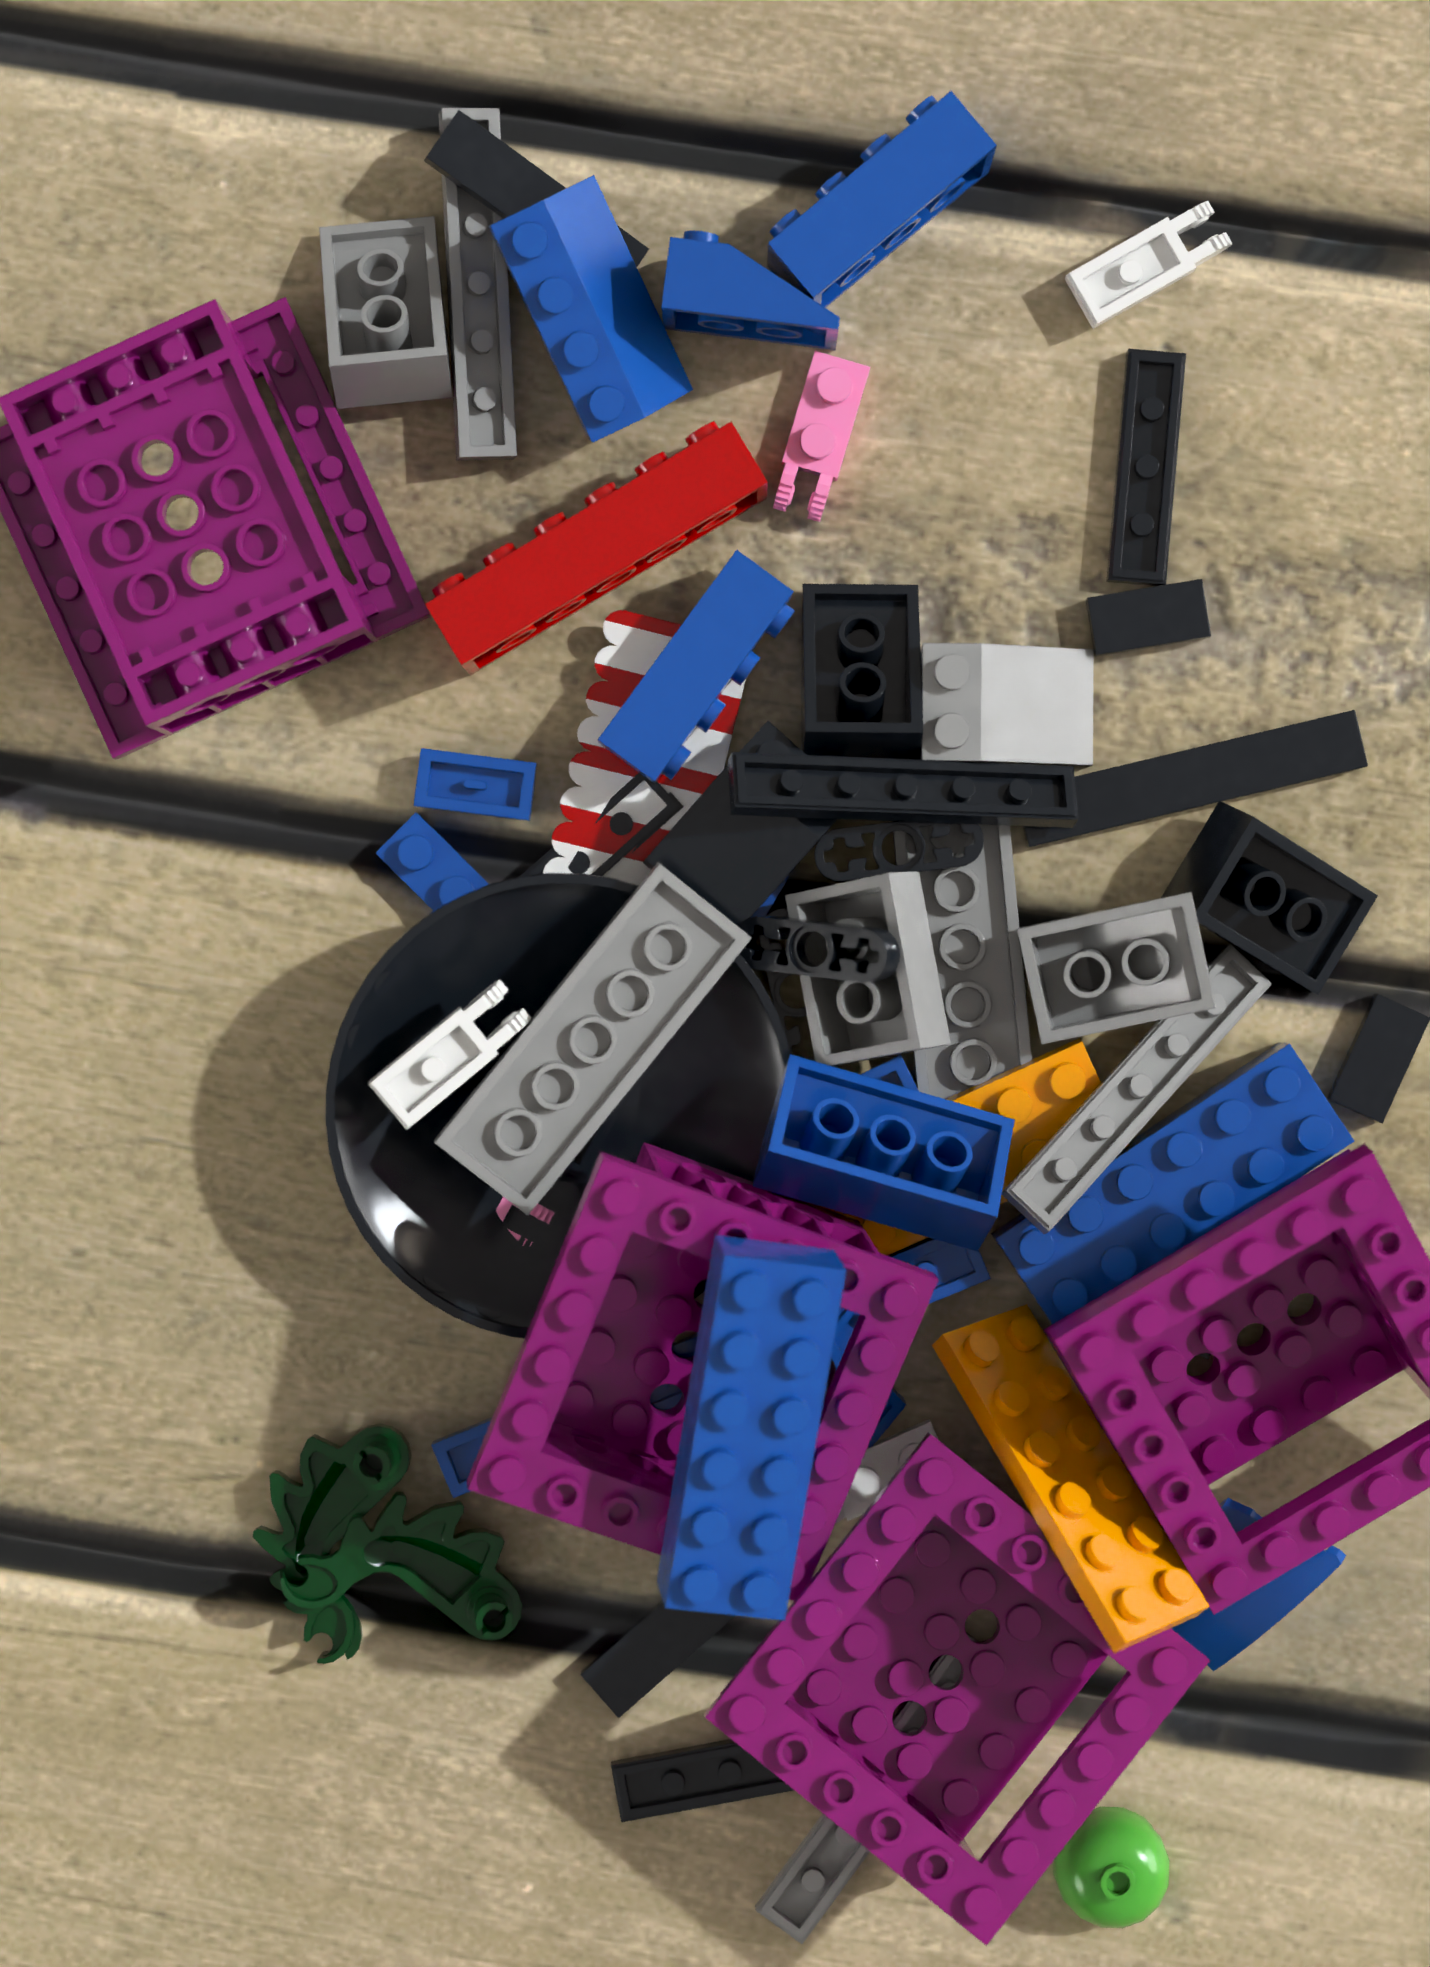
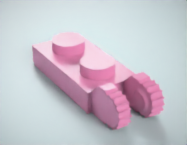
(822, 428)

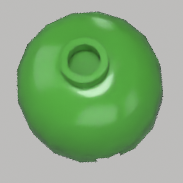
(1113, 1869)

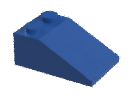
(728, 294)

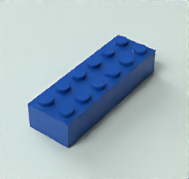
(1180, 1182)
(750, 1427)

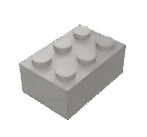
(882, 1017)

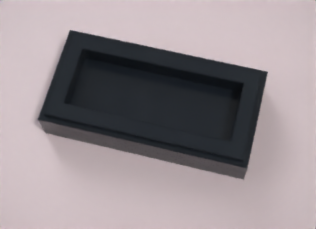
(1148, 617)
(1378, 1058)

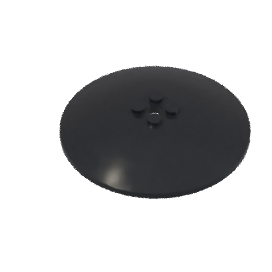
(431, 1214)

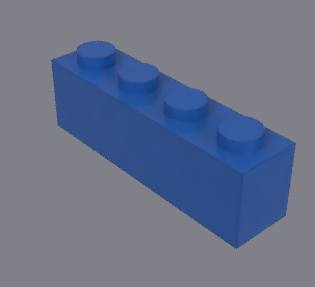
(696, 668)

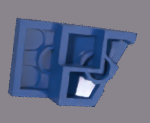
(1243, 1622)

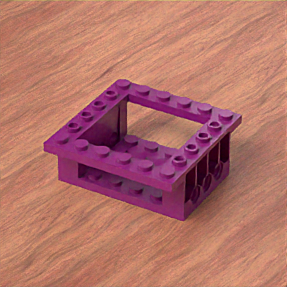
(119, 580)
(577, 1411)
(1177, 1433)
(862, 1641)

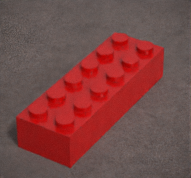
(598, 547)

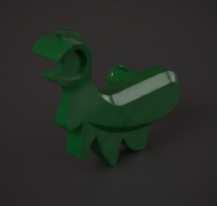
(316, 1514)
(445, 1568)

